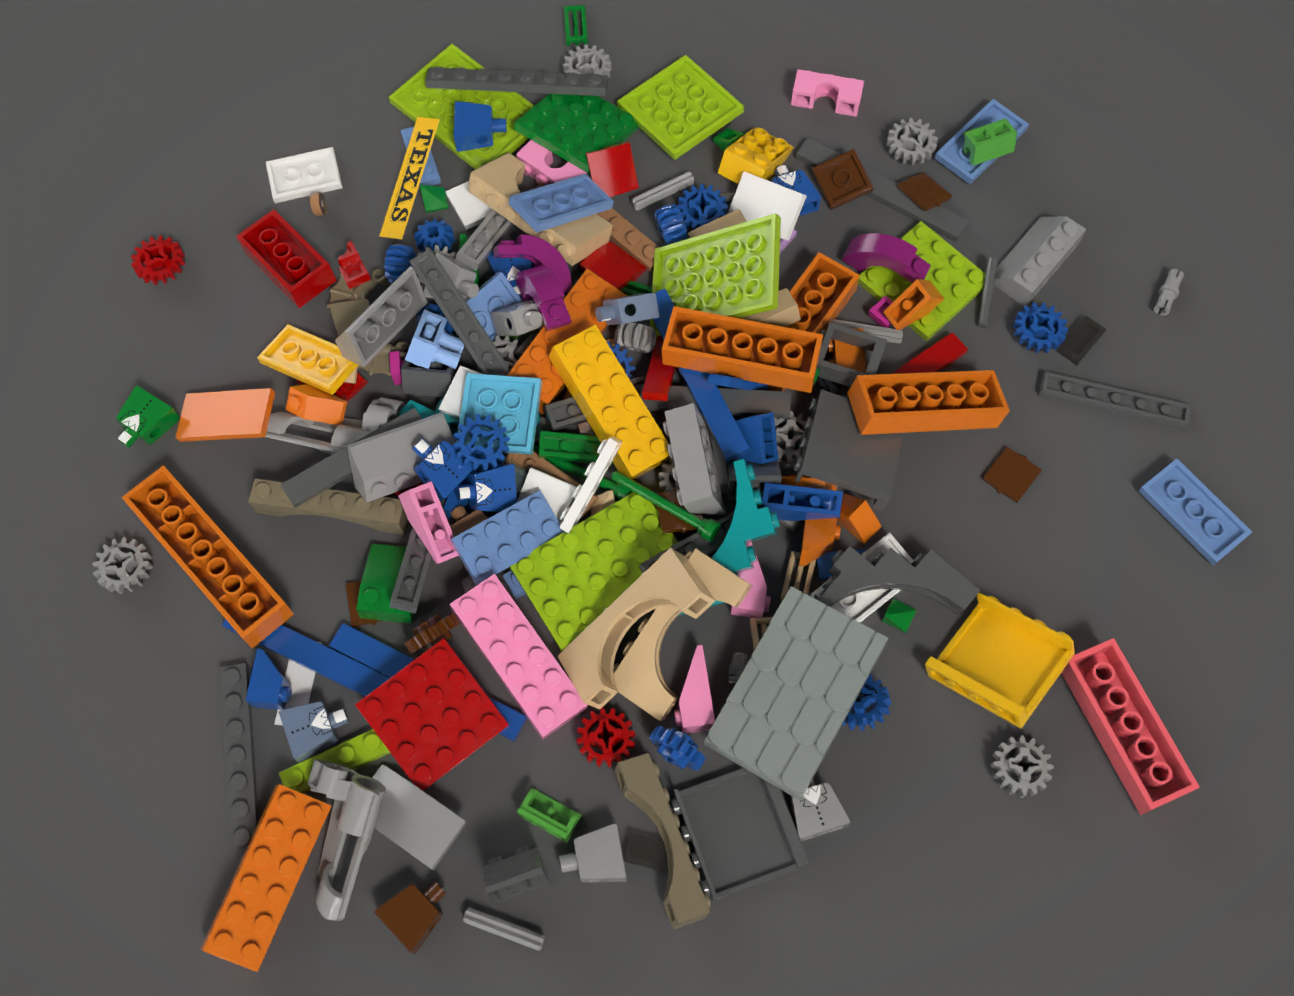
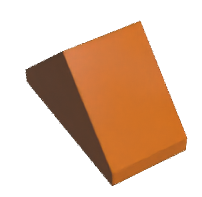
(858, 518)

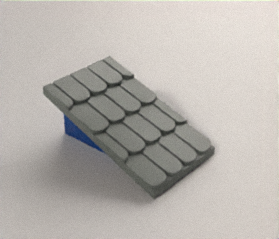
(795, 692)

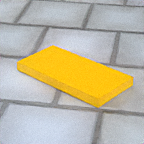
(307, 359)

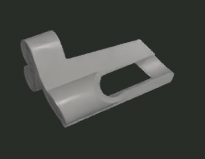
(378, 414)
(353, 813)

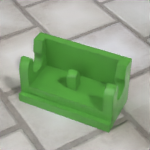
(990, 141)
(549, 815)

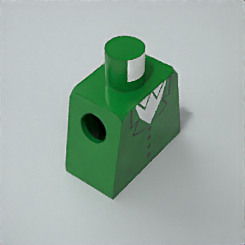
(144, 418)

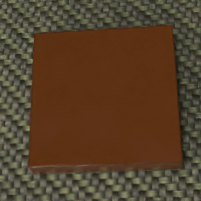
(842, 179)

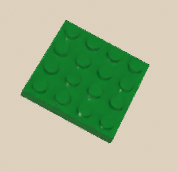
(576, 126)

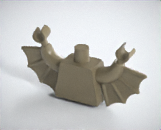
(349, 304)

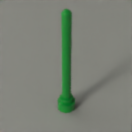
(618, 490)
(707, 528)

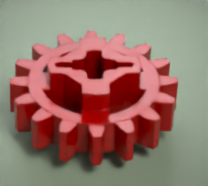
(158, 260)
(595, 739)

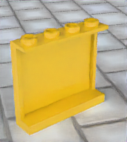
(1002, 660)

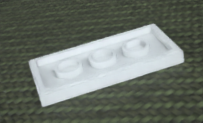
(865, 603)

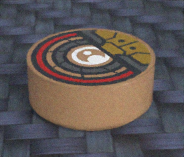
(318, 204)

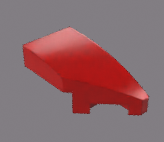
(353, 267)

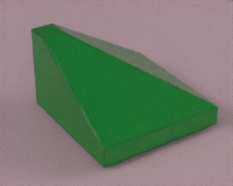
(727, 138)
(434, 198)
(899, 615)

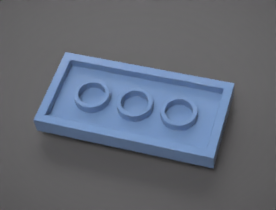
(953, 154)
(560, 202)
(1195, 511)
(506, 537)

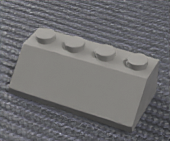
(1037, 257)
(382, 319)
(387, 459)
(693, 461)

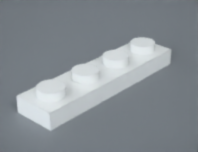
(594, 473)

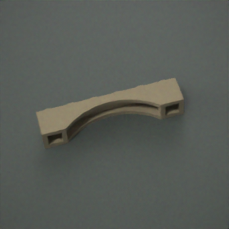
(380, 514)
(640, 785)

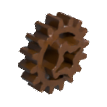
(431, 632)

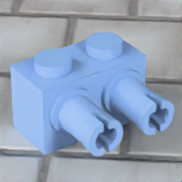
(430, 342)

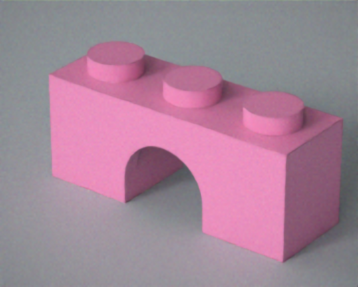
(812, 85)
(538, 162)

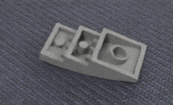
(415, 819)

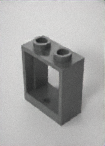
(853, 337)

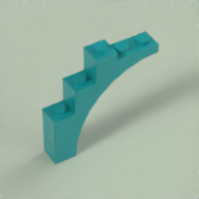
(748, 525)

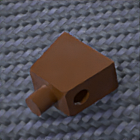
(412, 914)

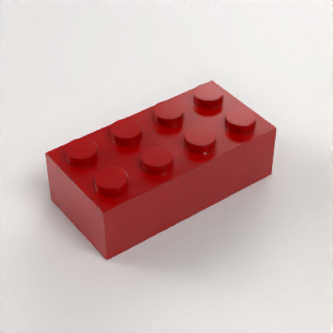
(286, 258)

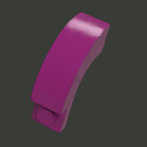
(888, 252)
(539, 253)
(547, 293)

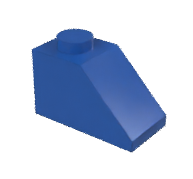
(267, 684)

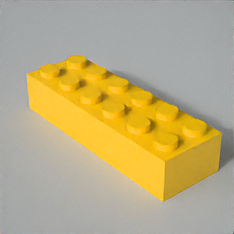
(610, 401)

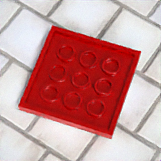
(432, 715)

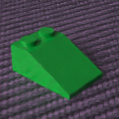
(379, 583)

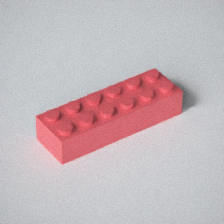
(1128, 727)

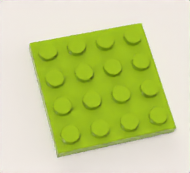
(680, 106)
(949, 272)

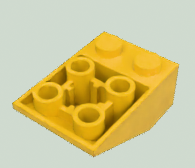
(755, 154)

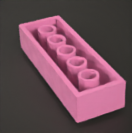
(518, 656)

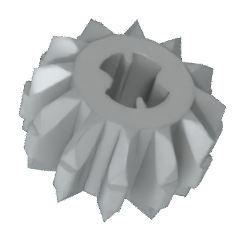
(635, 337)

